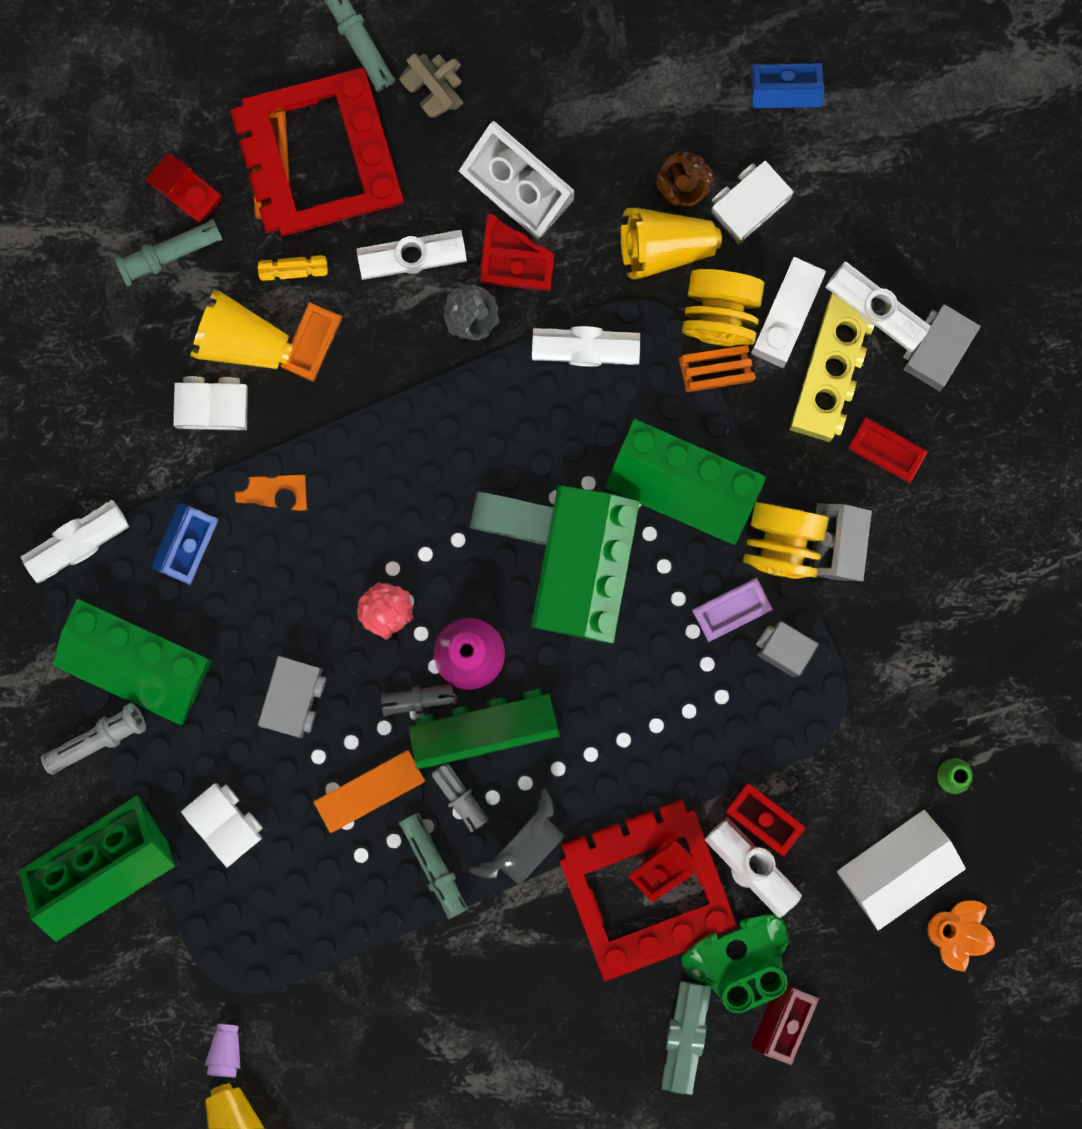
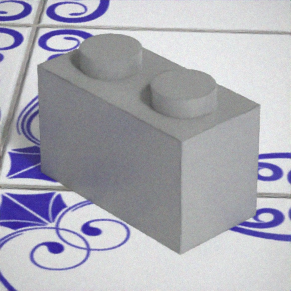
(941, 347)
(844, 543)
(785, 648)
(291, 697)

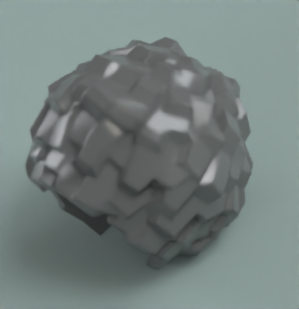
(471, 312)

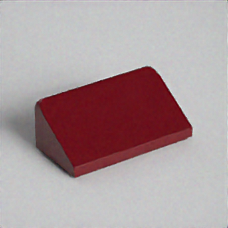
(784, 1024)

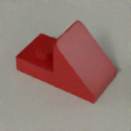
(184, 188)
(663, 870)

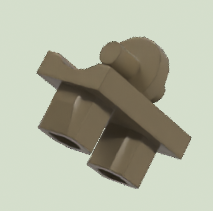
(424, 72)

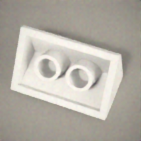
(517, 181)
(901, 869)

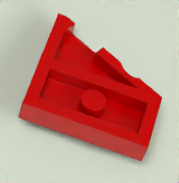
(514, 259)

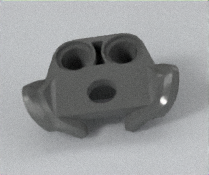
(527, 847)

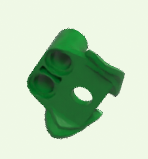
(711, 966)

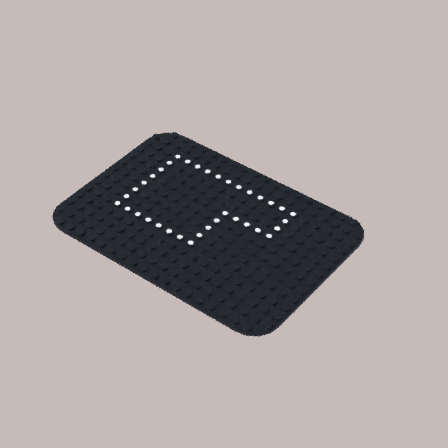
(394, 505)

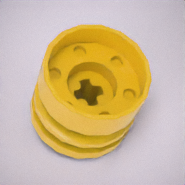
(723, 301)
(785, 540)

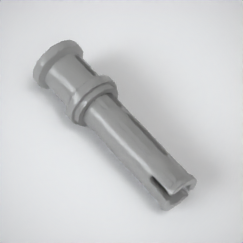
(106, 733)

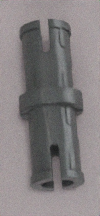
(417, 699)

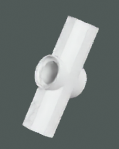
(387, 258)
(897, 320)
(586, 346)
(75, 541)
(768, 883)

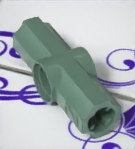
(686, 1037)

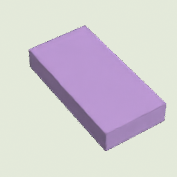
(732, 609)

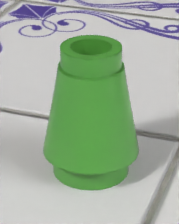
(946, 776)

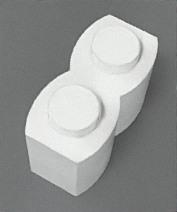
(210, 405)
(222, 823)

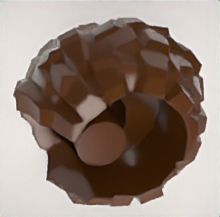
(684, 179)

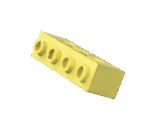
(808, 417)

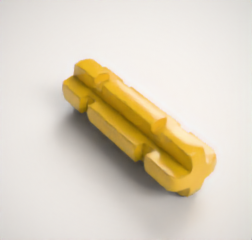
(292, 267)

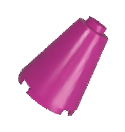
(481, 666)

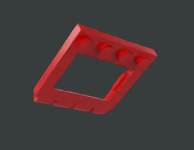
(366, 141)
(666, 937)

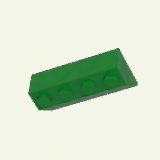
(685, 482)
(585, 564)
(130, 662)
(484, 730)
(95, 869)

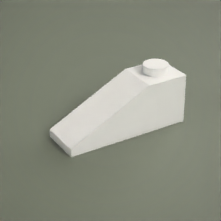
(788, 312)

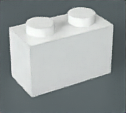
(751, 201)

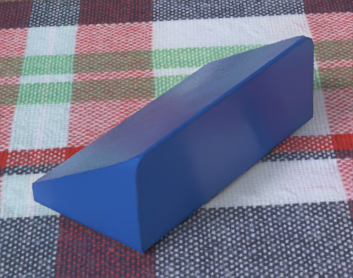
(787, 85)
(184, 543)

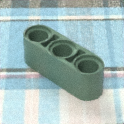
(511, 518)

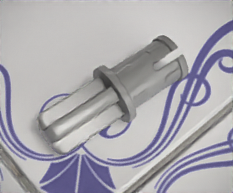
(460, 797)

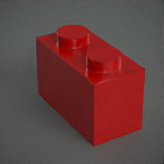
(764, 819)

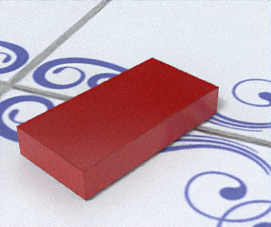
(887, 450)

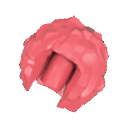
(385, 609)

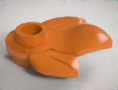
(966, 934)

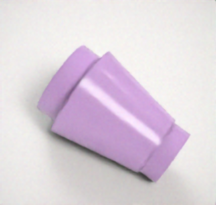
(224, 1052)

